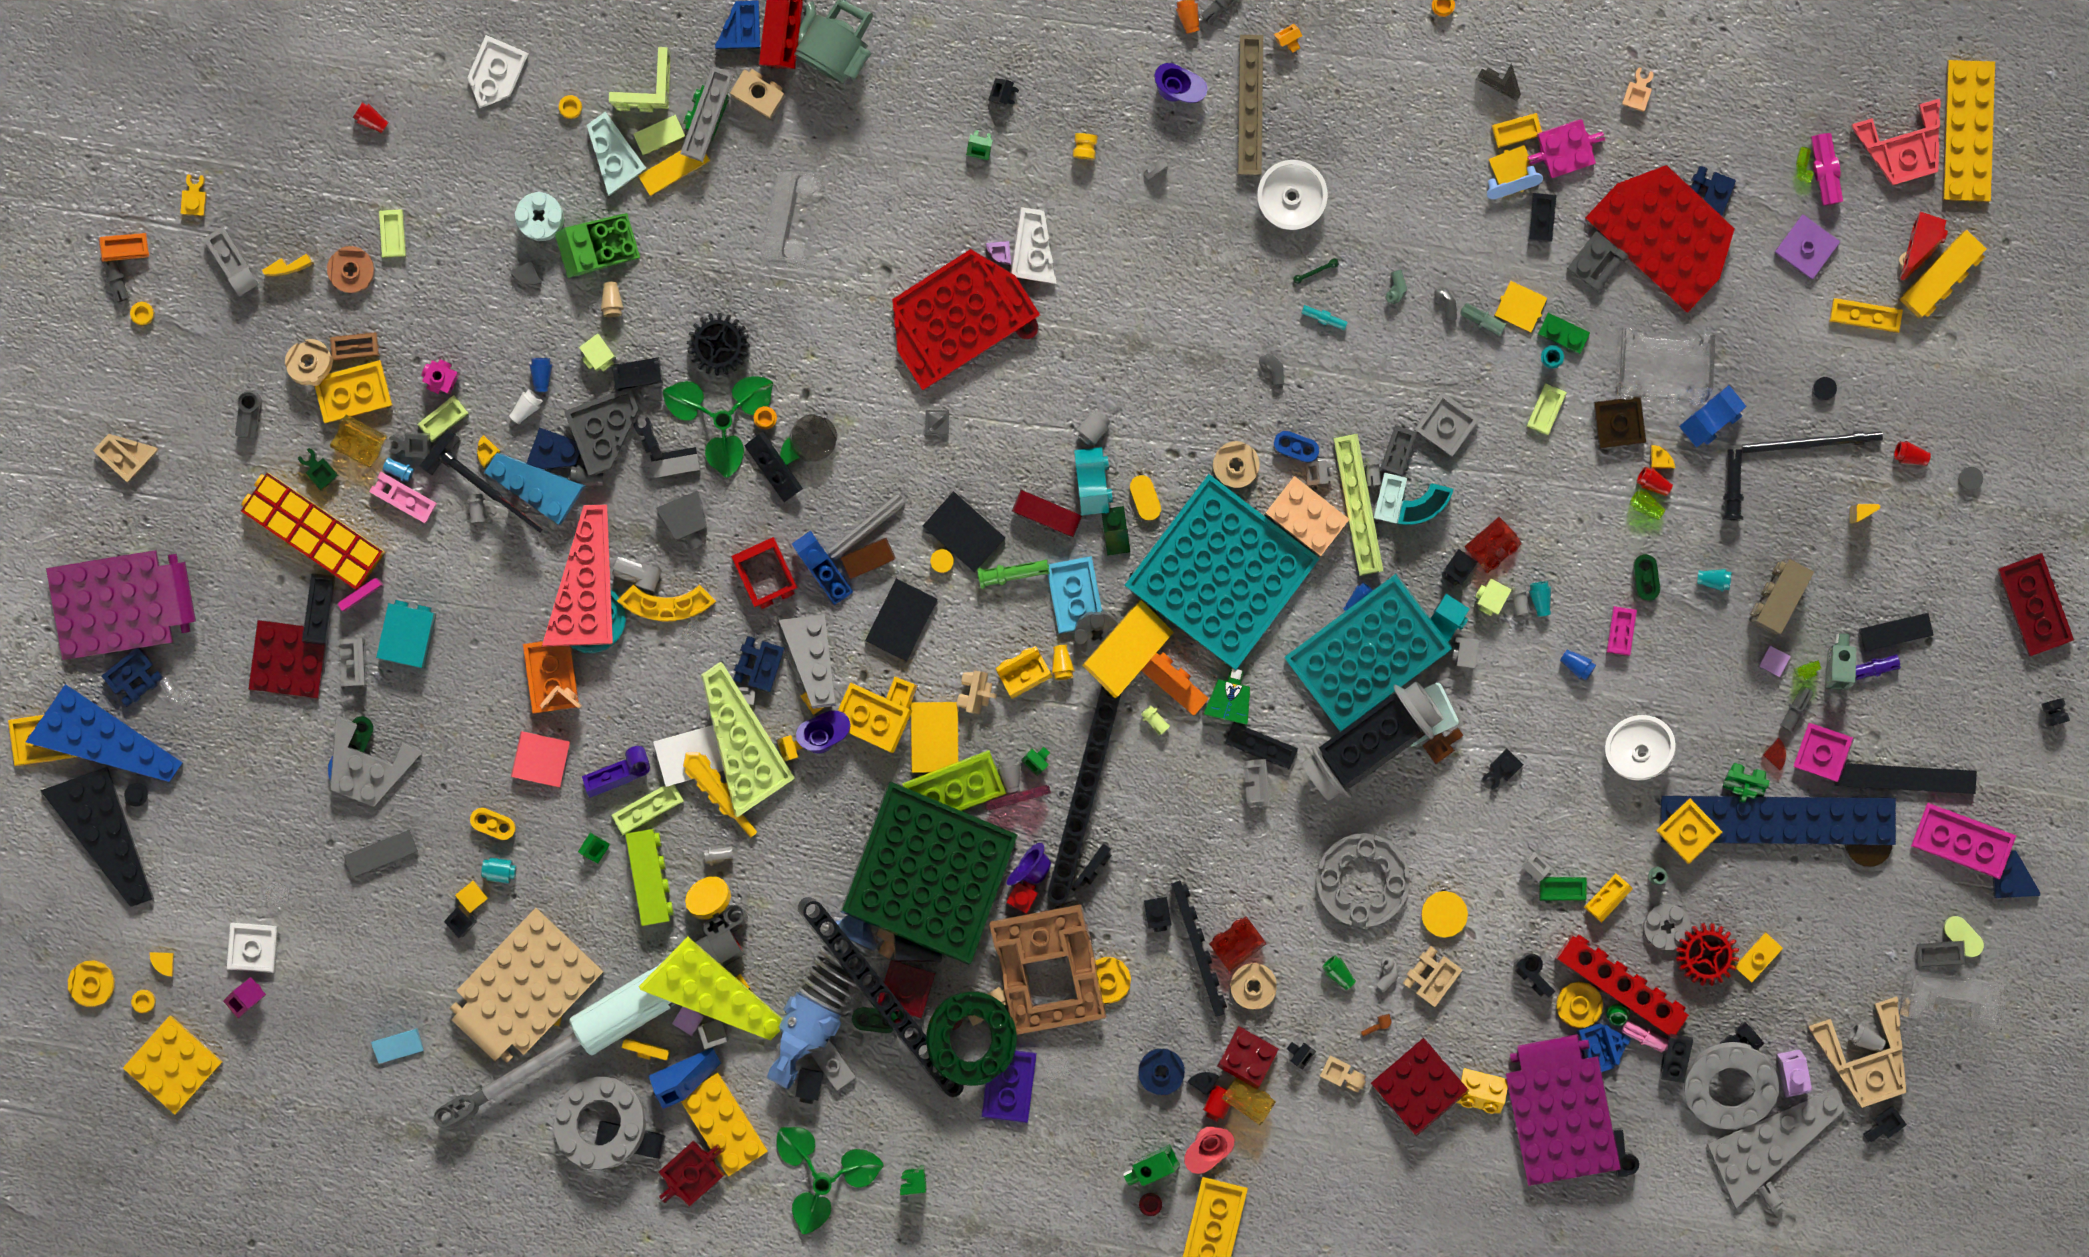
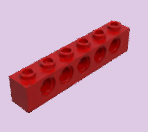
(1569, 956)

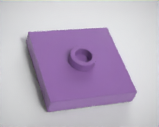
(1807, 246)

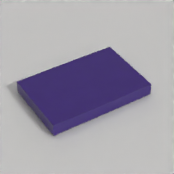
(1010, 1092)

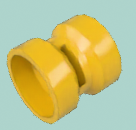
(1085, 146)

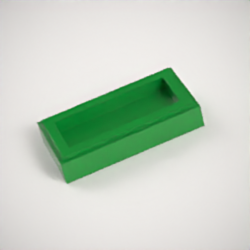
(1563, 889)

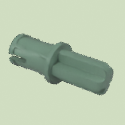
(1482, 319)

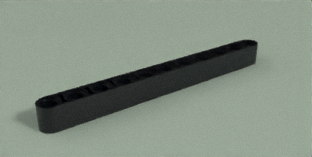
(1088, 792)
(873, 989)

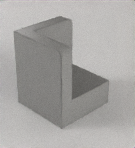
(712, 1033)

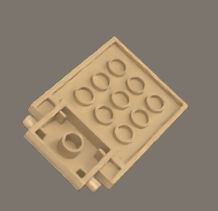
(523, 988)

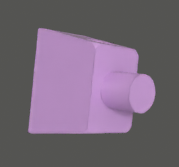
(1794, 1073)

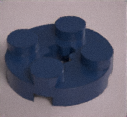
(1161, 1085)

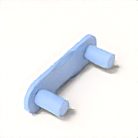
(1498, 191)

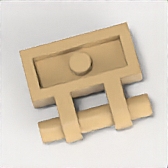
(1439, 979)

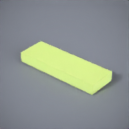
(647, 808)

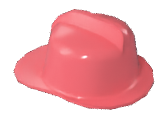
(1209, 1148)

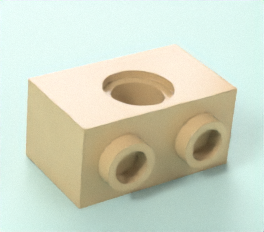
(768, 103)

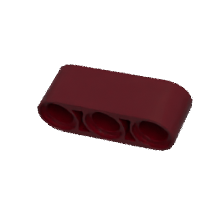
(1047, 513)

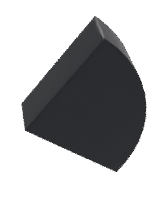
(1203, 1081)

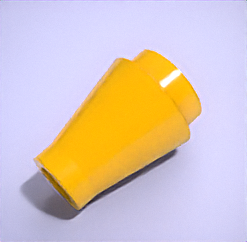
(1062, 664)

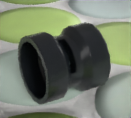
(2056, 717)

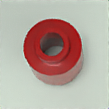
(1215, 1105)

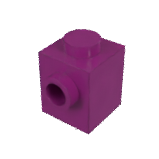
(244, 997)

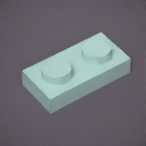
(1390, 498)

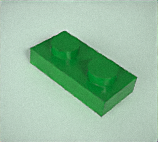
(1563, 333)

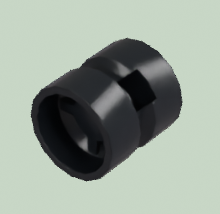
(1749, 1035)

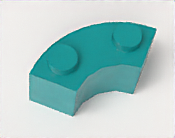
(1092, 481)
(1426, 506)
(1449, 616)

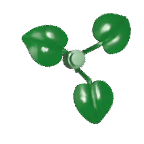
(726, 452)
(813, 1210)

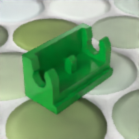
(916, 1181)

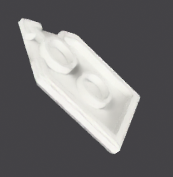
(495, 71)

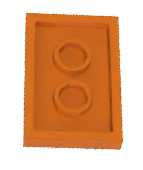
(545, 670)

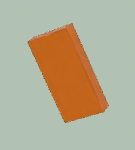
(123, 247)

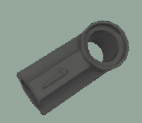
(248, 418)

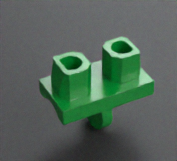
(1744, 784)

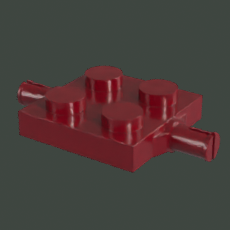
(691, 1173)

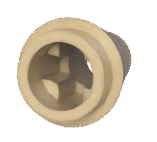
(611, 300)

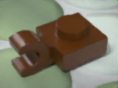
(1440, 746)

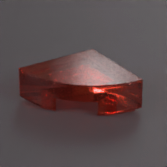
(1776, 754)

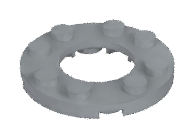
(1395, 888)
(1731, 1056)
(622, 1145)

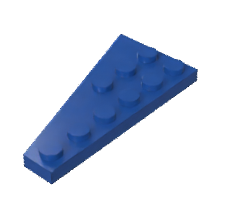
(89, 732)

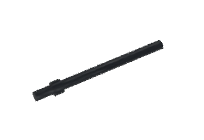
(1857, 438)

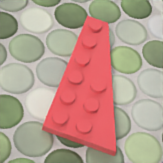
(584, 595)

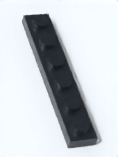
(1203, 957)

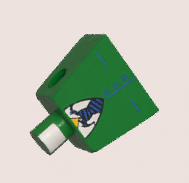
(1230, 699)
(1161, 1162)

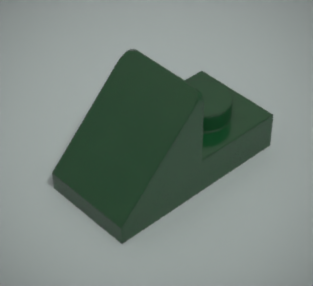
(1115, 531)

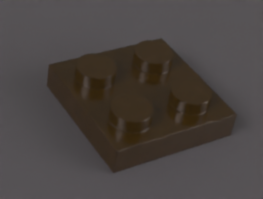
(1619, 422)

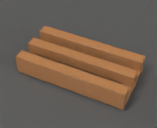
(374, 344)

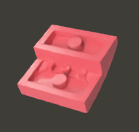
(540, 759)

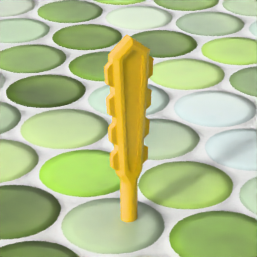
(708, 779)

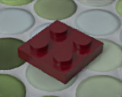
(909, 986)
(1247, 1057)

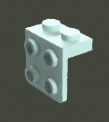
(1443, 704)

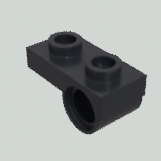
(1540, 985)
(1676, 1058)
(1619, 1138)

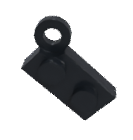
(1089, 874)

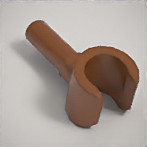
(1384, 1022)

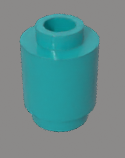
(498, 870)

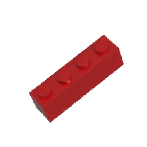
(780, 33)

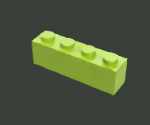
(648, 877)

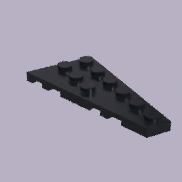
(98, 821)

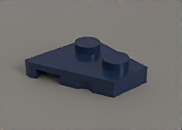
(553, 451)
(2014, 880)

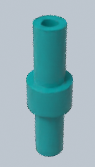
(1324, 317)

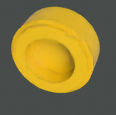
(570, 107)
(142, 313)
(941, 561)
(143, 1001)

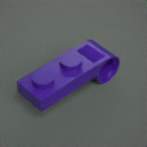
(618, 774)

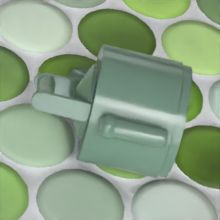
(832, 43)

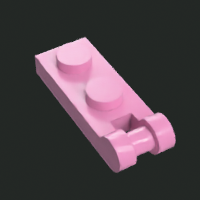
(404, 498)

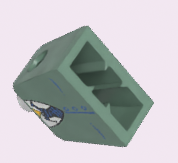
(1841, 673)

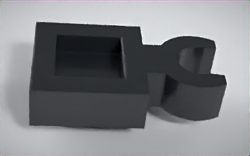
(1505, 766)

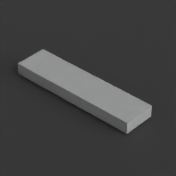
(707, 114)

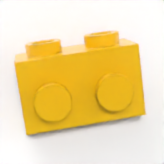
(1023, 672)
(1485, 1091)

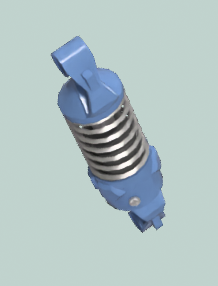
(815, 1009)

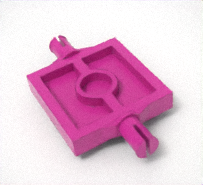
(1566, 148)

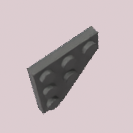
(602, 428)

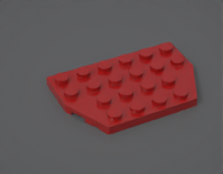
(1666, 233)
(958, 315)

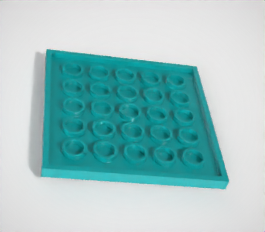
(1221, 572)

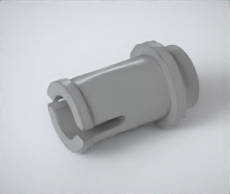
(1372, 470)
(476, 507)
(1520, 599)
(718, 855)
(1772, 1198)

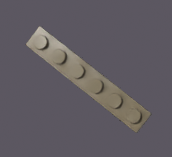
(1250, 105)

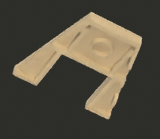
(1875, 1075)

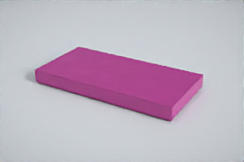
(1963, 840)

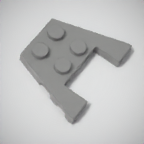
(361, 774)

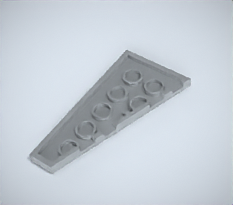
(1758, 1151)

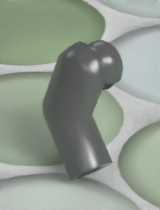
(1449, 301)

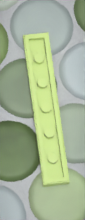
(1358, 504)

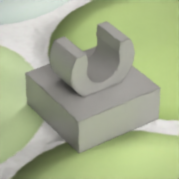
(1317, 472)
(1536, 867)

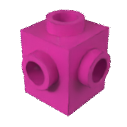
(447, 380)

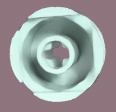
(540, 203)

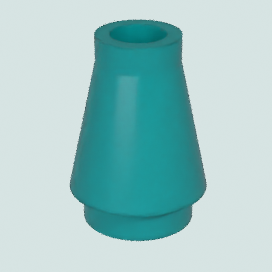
(1558, 357)
(1715, 579)
(1541, 597)

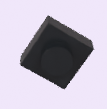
(460, 921)

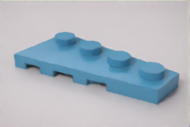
(542, 490)

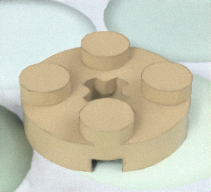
(311, 374)
(1228, 475)
(1253, 999)

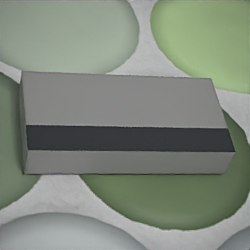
(675, 462)

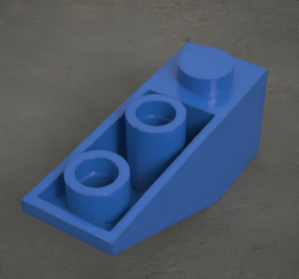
(822, 567)
(682, 1078)

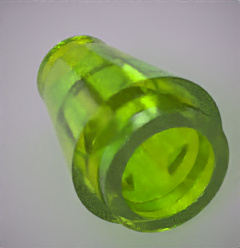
(1646, 504)

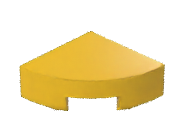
(486, 451)
(1661, 458)
(163, 962)

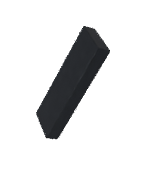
(318, 609)
(1896, 632)
(1261, 745)

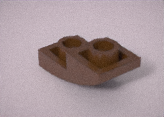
(868, 558)

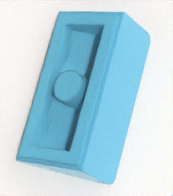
(397, 1046)

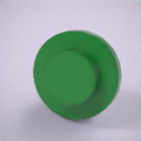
(1618, 1014)

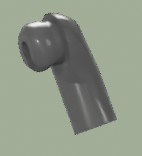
(1275, 366)

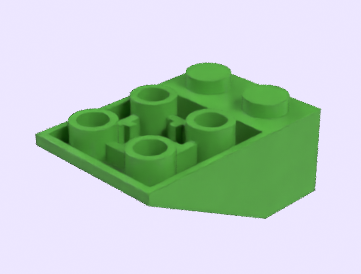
(597, 245)

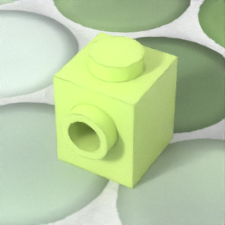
(597, 354)
(1492, 597)

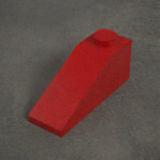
(1925, 237)

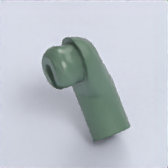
(1398, 289)

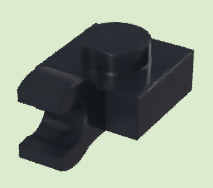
(650, 442)
(1887, 1123)

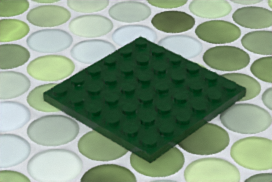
(929, 873)

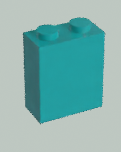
(406, 634)

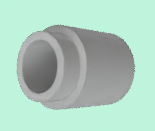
(1093, 428)

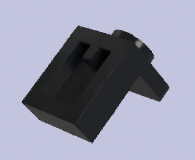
(1459, 568)
(1157, 914)

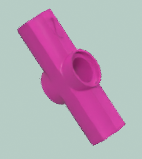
(1826, 169)

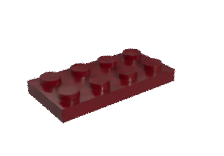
(2035, 604)

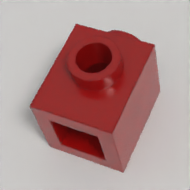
(1022, 896)

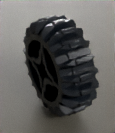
(737, 351)

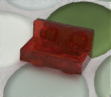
(1493, 545)
(1237, 943)

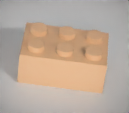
(1307, 516)

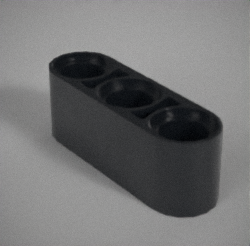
(650, 1146)

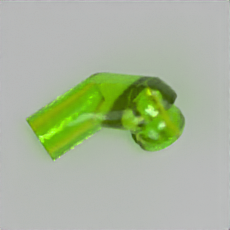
(1801, 165)

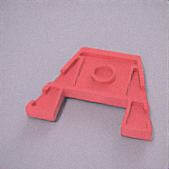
(1908, 154)

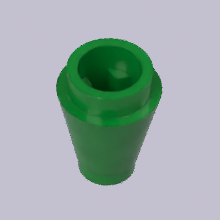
(1338, 972)

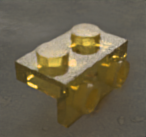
(358, 441)
(1249, 1101)

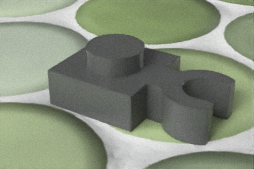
(414, 444)

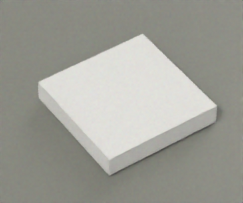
(252, 947)

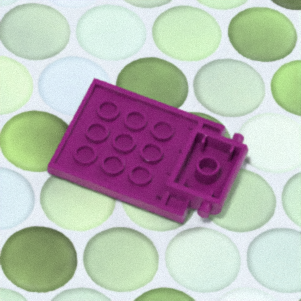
(119, 603)
(1561, 1111)

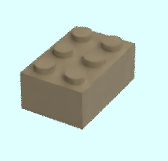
(1781, 596)

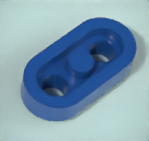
(1296, 446)

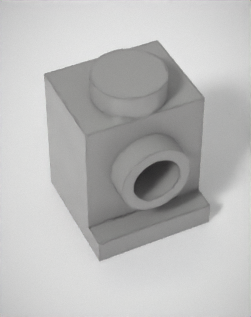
(1465, 654)

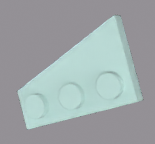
(614, 154)

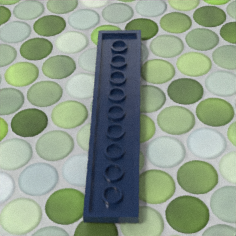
(1795, 819)

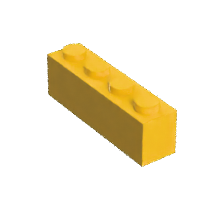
(1942, 274)

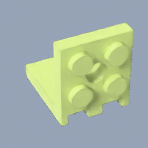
(645, 101)

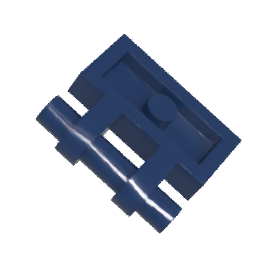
(1718, 188)
(765, 667)
(127, 671)

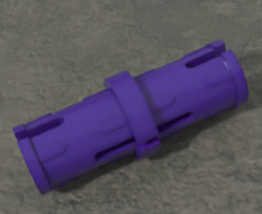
(1877, 667)

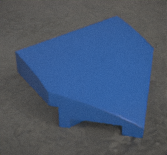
(1604, 1043)

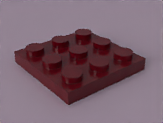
(284, 662)
(1420, 1087)

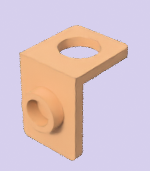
(569, 694)

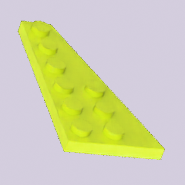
(703, 985)

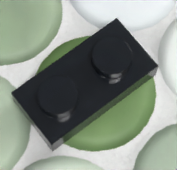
(1542, 217)

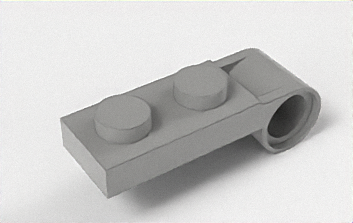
(231, 261)

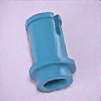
(397, 469)

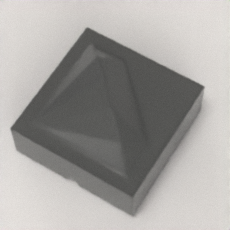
(937, 422)

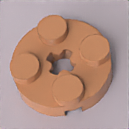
(342, 259)

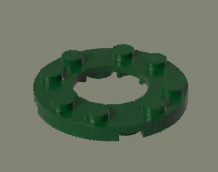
(1002, 1038)

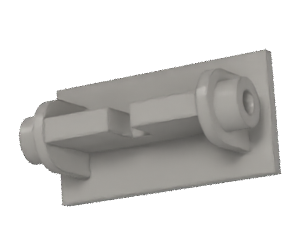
(1256, 775)

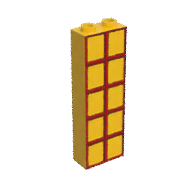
(312, 530)

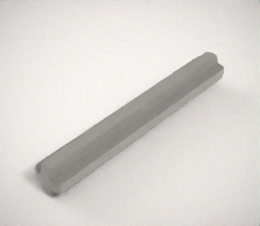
(866, 527)

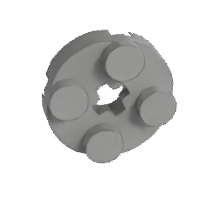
(1656, 918)

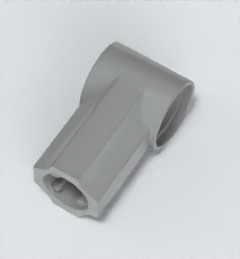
(640, 574)

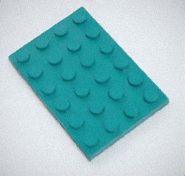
(1367, 652)

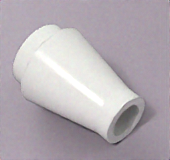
(526, 405)

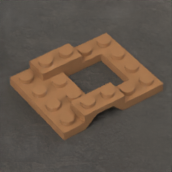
(1042, 938)

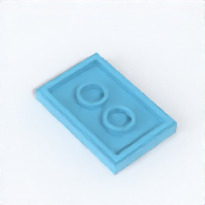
(1073, 591)

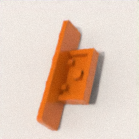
(1175, 682)

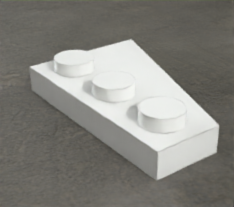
(1031, 249)

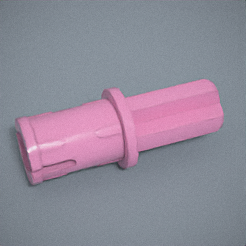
(1645, 1036)

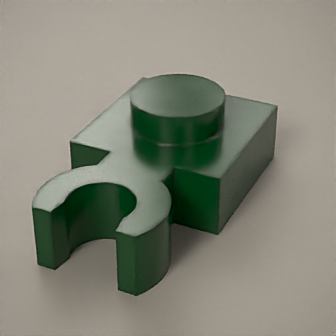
(320, 471)

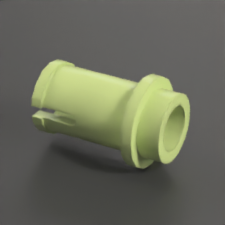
(1155, 720)

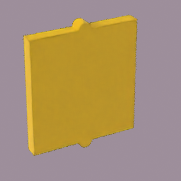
(1510, 165)
(1520, 306)

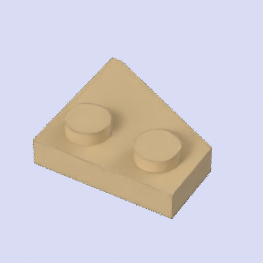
(124, 455)

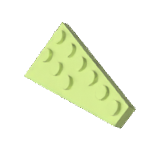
(746, 751)

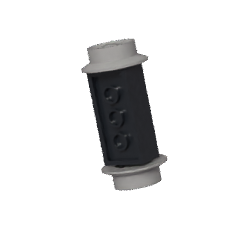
(1372, 740)

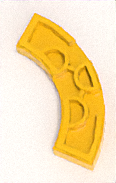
(666, 608)

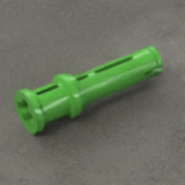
(1003, 574)

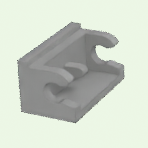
(353, 662)

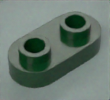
(1647, 577)
(361, 739)
(874, 1021)

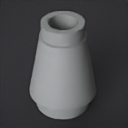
(1010, 773)
(1866, 1038)

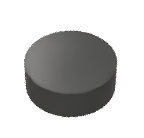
(1970, 478)

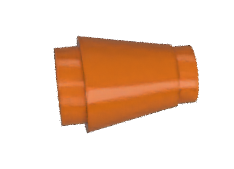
(1188, 14)

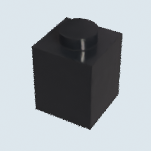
(809, 1085)

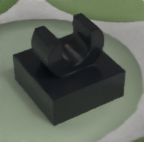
(1001, 92)
(1301, 1054)

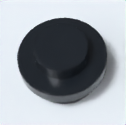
(136, 794)

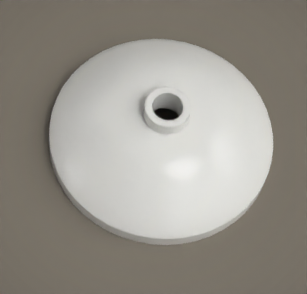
(1297, 178)
(1638, 736)

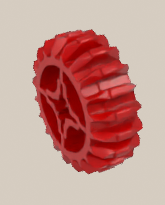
(1717, 949)

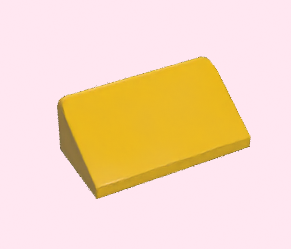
(1860, 511)

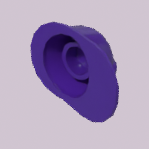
(1179, 84)
(823, 731)
(1032, 866)

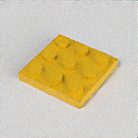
(172, 1064)

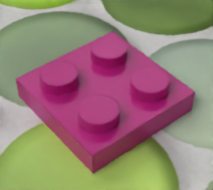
(1823, 752)

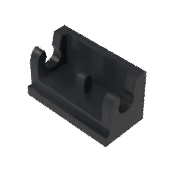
(637, 373)

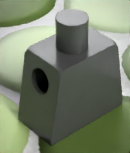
(685, 518)

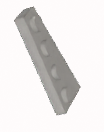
(811, 653)

